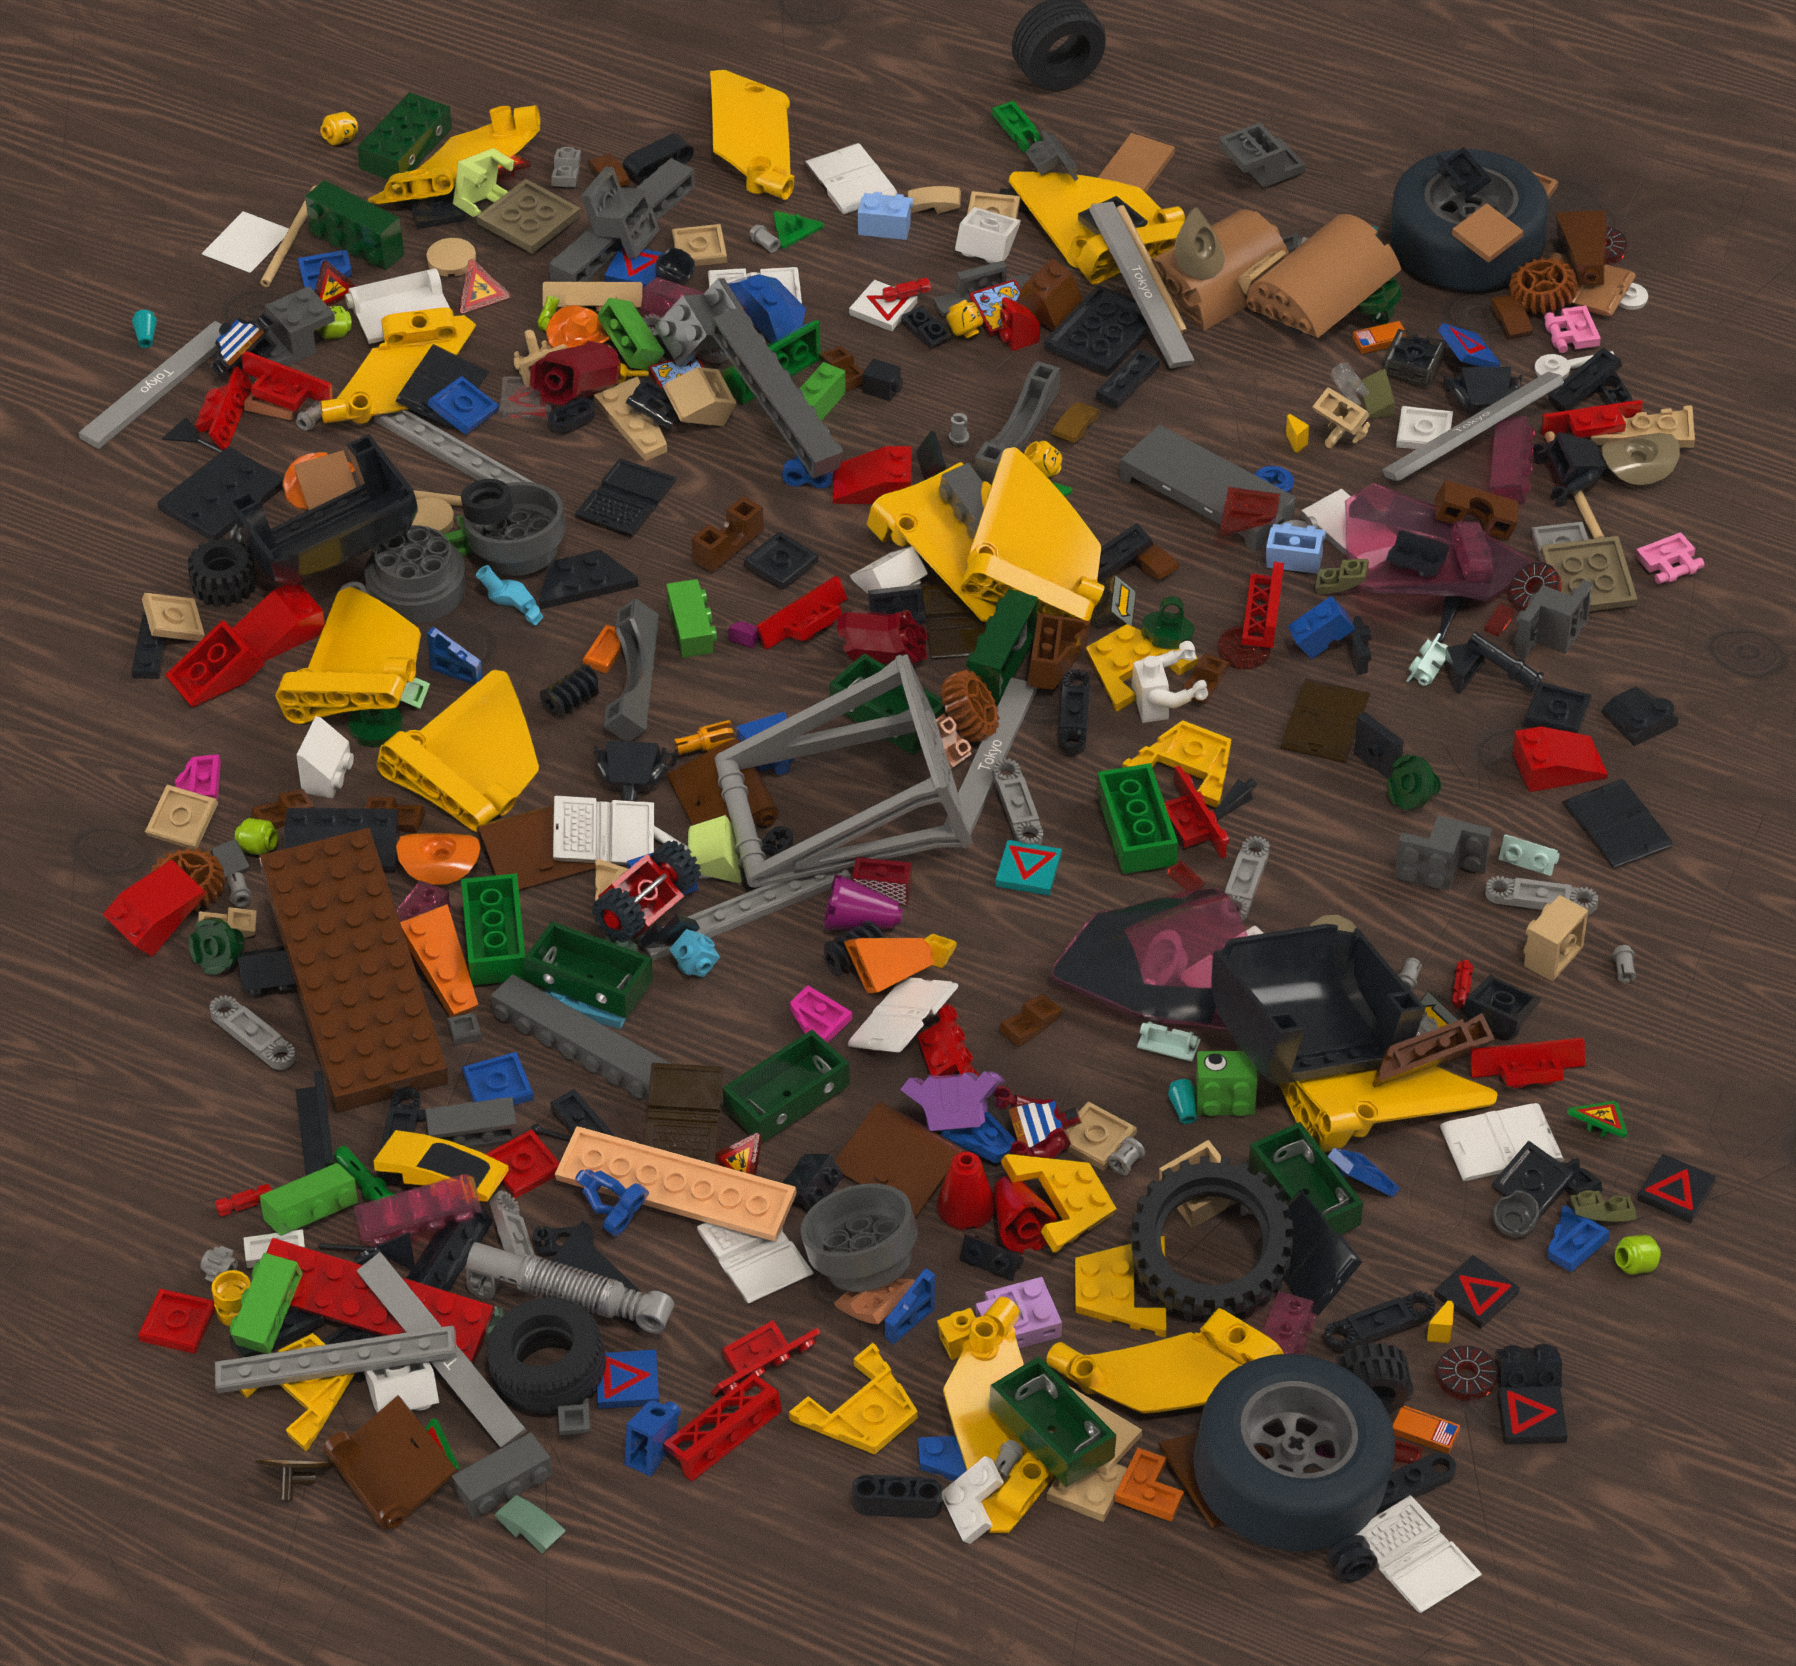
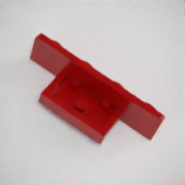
(283, 384)
(224, 408)
(1591, 420)
(805, 615)
(1192, 818)
(945, 1047)
(1528, 1062)
(758, 1351)

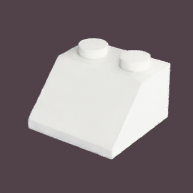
(986, 235)
(892, 570)
(323, 760)
(411, 1382)

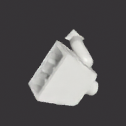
(1152, 685)

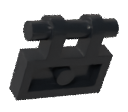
(653, 403)

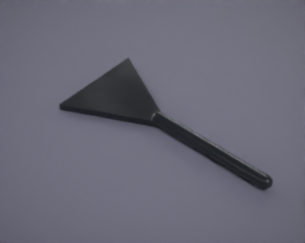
(186, 433)
(396, 1249)

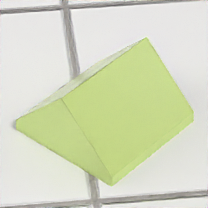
(715, 850)

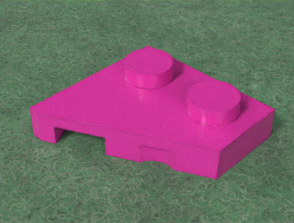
(201, 776)
(819, 1013)

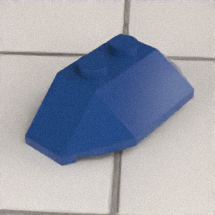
(769, 305)

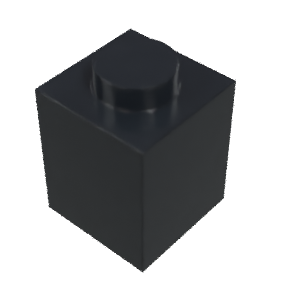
(882, 379)

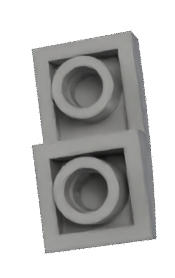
(566, 167)

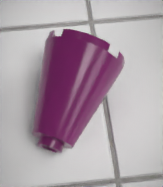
(854, 903)

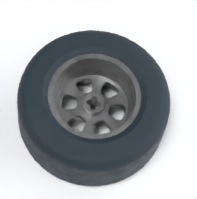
(1429, 208)
(1314, 1407)

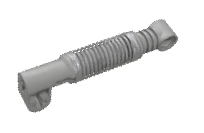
(530, 1274)

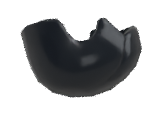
(675, 266)

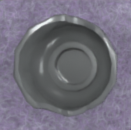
(1516, 1214)

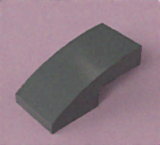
(574, 1418)

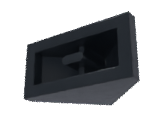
(1462, 665)

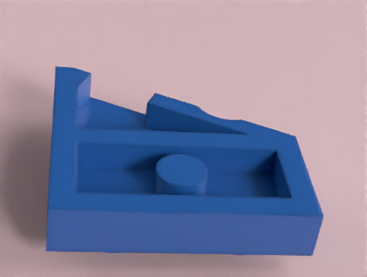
(452, 659)
(1362, 1169)

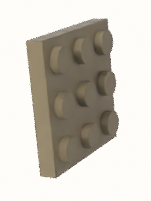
(529, 216)
(1597, 562)

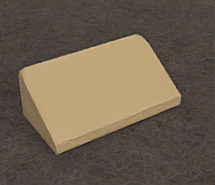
(1259, 269)

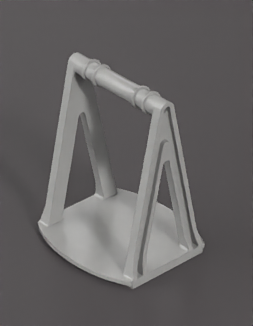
(784, 742)

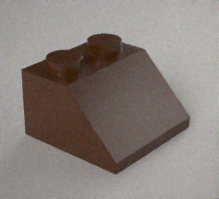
(1050, 294)

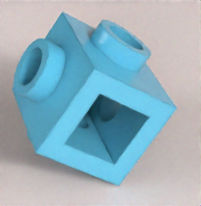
(694, 953)

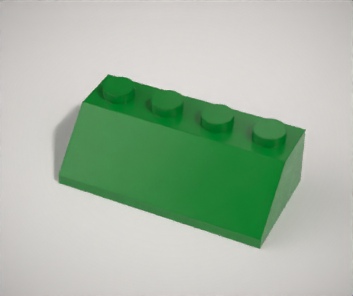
(794, 352)

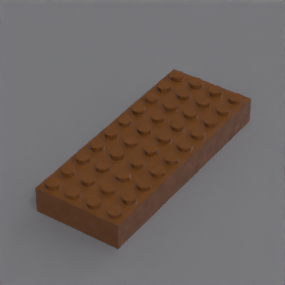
(353, 969)

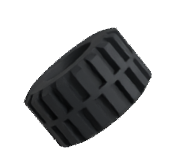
(222, 572)
(1383, 1370)

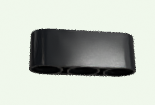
(648, 159)
(912, 1497)

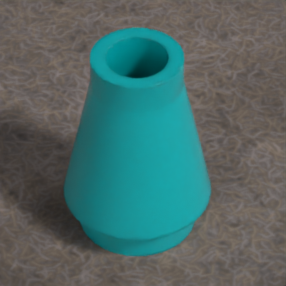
(144, 326)
(1183, 1098)

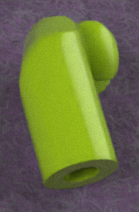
(547, 312)

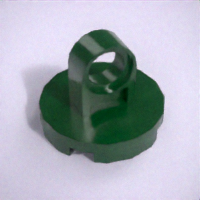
(1382, 301)
(1168, 628)
(374, 726)
(1412, 782)
(215, 945)

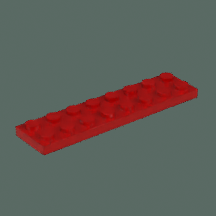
(338, 1293)

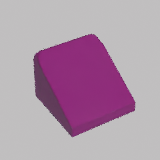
(743, 634)

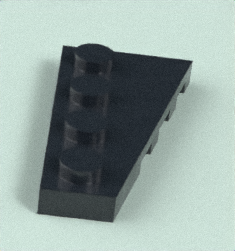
(583, 1255)

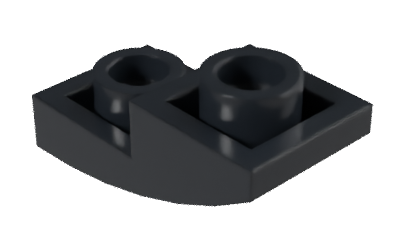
(925, 328)
(1359, 646)

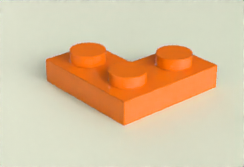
(1143, 1491)

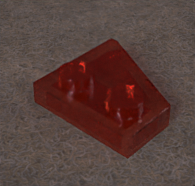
(1248, 509)

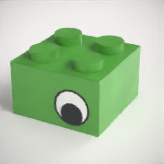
(1225, 1083)

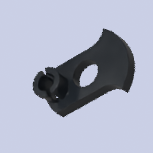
(551, 1235)

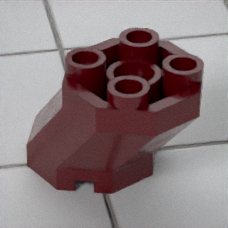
(575, 372)
(882, 636)

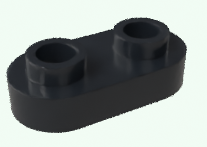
(571, 415)

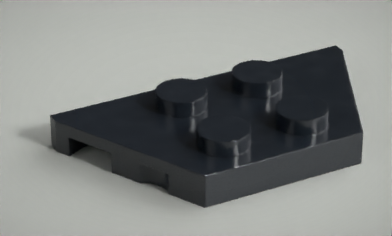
(584, 578)

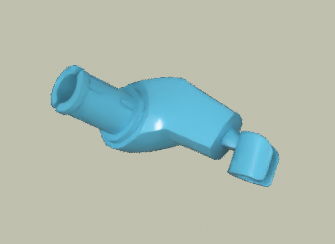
(510, 594)

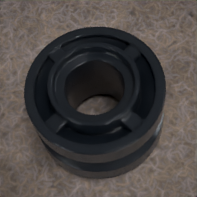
(1352, 1558)

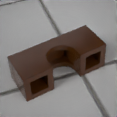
(1495, 512)
(715, 546)

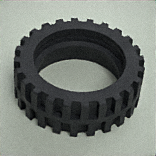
(1211, 1180)

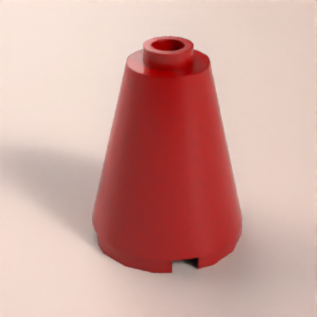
(966, 1194)
(1021, 1215)

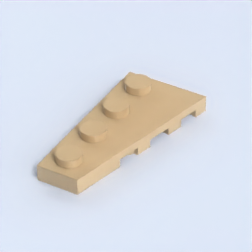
(1677, 423)
(636, 428)

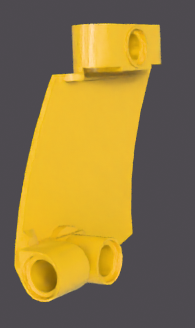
(752, 132)
(438, 174)
(394, 362)
(1166, 1372)
(978, 1427)

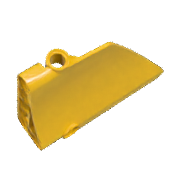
(1057, 201)
(929, 525)
(1033, 544)
(357, 664)
(469, 756)
(1349, 1104)

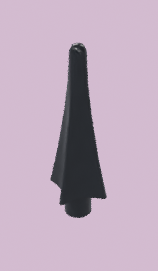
(1451, 607)
(1236, 797)

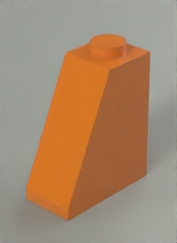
(888, 960)

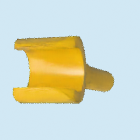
(625, 372)

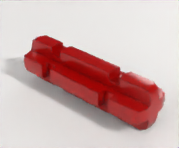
(906, 289)
(1462, 983)
(241, 1200)

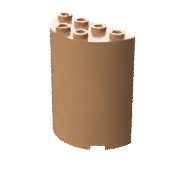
(1245, 241)
(1325, 276)

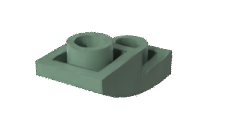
(534, 1524)

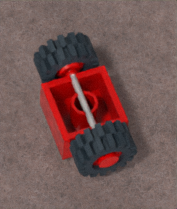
(646, 891)

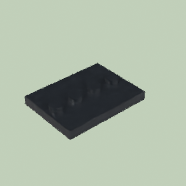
(1100, 330)
(203, 497)

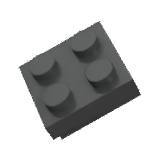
(1261, 154)
(620, 212)
(689, 322)
(294, 324)
(1553, 619)
(1448, 847)

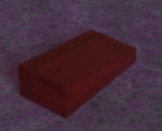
(1499, 620)
(1185, 876)
(1407, 1452)

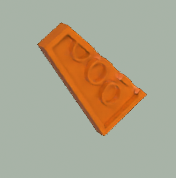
(439, 954)

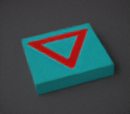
(1028, 867)

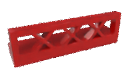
(1268, 611)
(730, 1428)

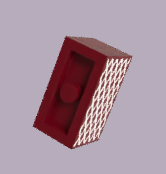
(885, 877)

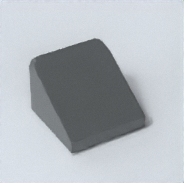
(231, 858)

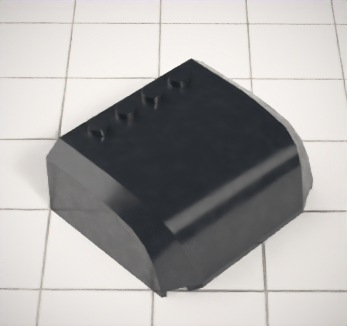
(336, 529)
(1311, 1001)

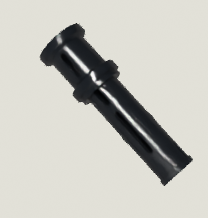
(1515, 668)

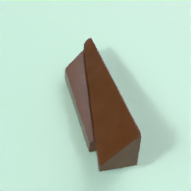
(1433, 1048)

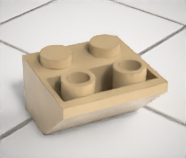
(701, 397)

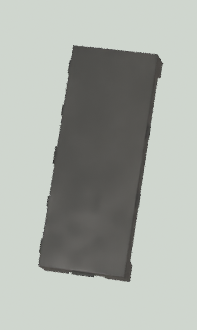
(1198, 479)

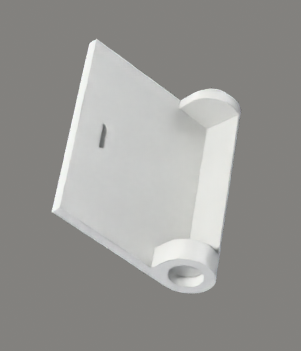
(392, 296)

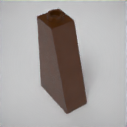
(1584, 243)

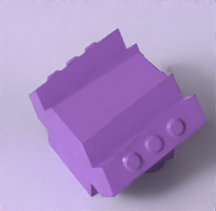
(954, 1099)

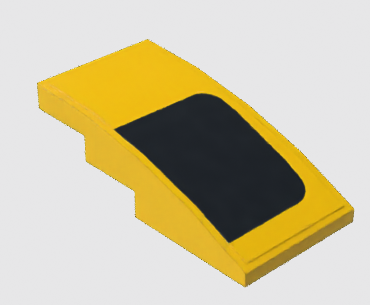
(432, 1159)

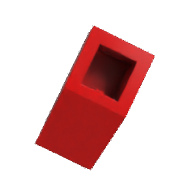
(1018, 325)

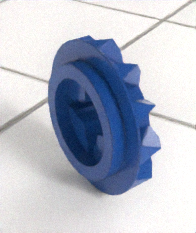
(1274, 473)

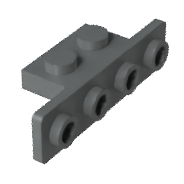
(1049, 154)
(976, 280)

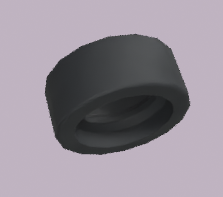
(486, 513)

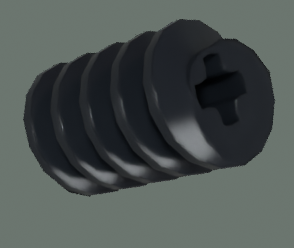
(570, 691)
(836, 951)

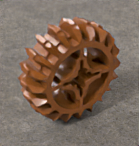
(1544, 285)
(970, 705)
(202, 868)

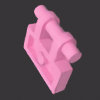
(1579, 326)
(1666, 552)

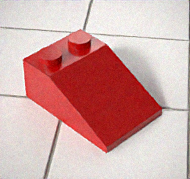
(873, 475)
(281, 622)
(215, 665)
(1556, 758)
(155, 906)

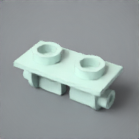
(1421, 668)
(1528, 855)
(1173, 1044)

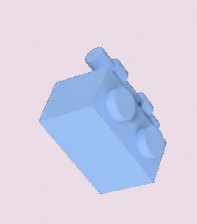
(885, 215)
(1295, 547)

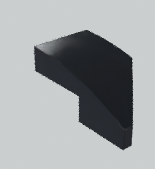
(669, 933)
(1583, 1181)

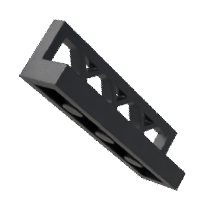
(315, 1126)
(449, 1251)

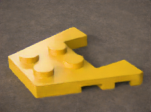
(1114, 660)
(1196, 751)
(1073, 1191)
(1107, 1290)
(315, 1395)
(869, 1416)

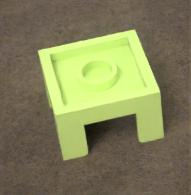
(478, 178)

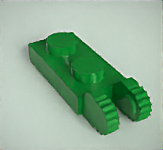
(1016, 124)

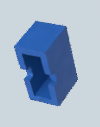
(1320, 627)

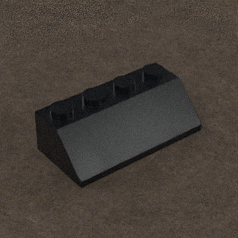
(315, 824)
(265, 969)

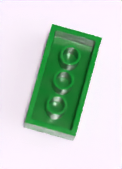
(1137, 818)
(493, 928)

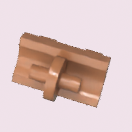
(955, 747)

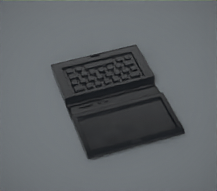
(432, 375)
(626, 497)
(1618, 823)
(1319, 1257)

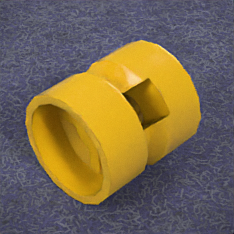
(227, 1294)

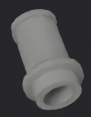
(760, 235)
(307, 419)
(959, 434)
(240, 894)
(1624, 956)
(1410, 972)
(1010, 1453)

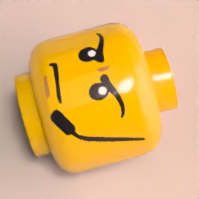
(339, 128)
(964, 319)
(1044, 457)

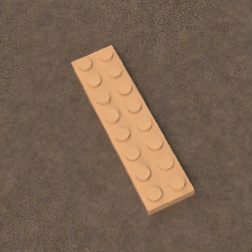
(682, 1183)

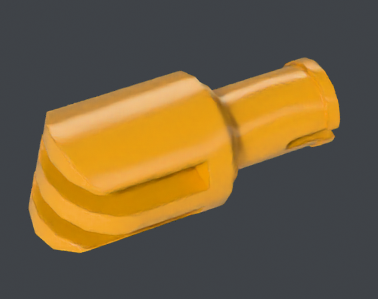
(706, 738)

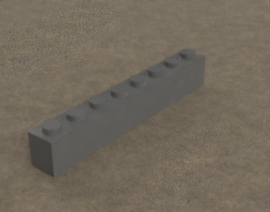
(592, 253)
(777, 392)
(575, 1035)

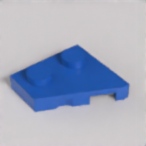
(311, 265)
(988, 1140)
(1575, 1239)
(912, 1308)
(941, 1456)

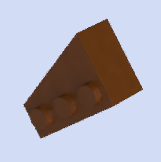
(1055, 649)

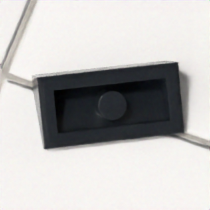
(930, 456)

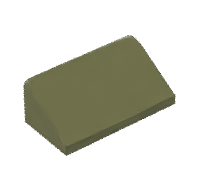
(1380, 399)

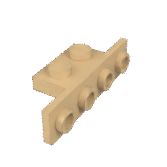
(593, 293)

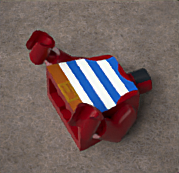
(1037, 1124)

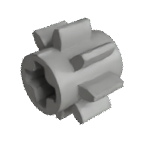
(218, 1261)

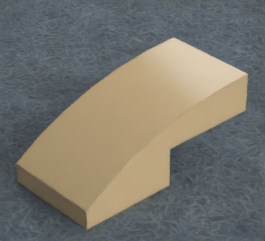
(940, 197)
(236, 918)

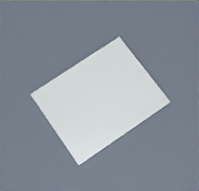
(246, 242)

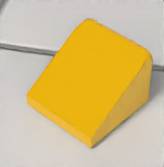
(1297, 433)
(941, 948)
(1441, 1324)

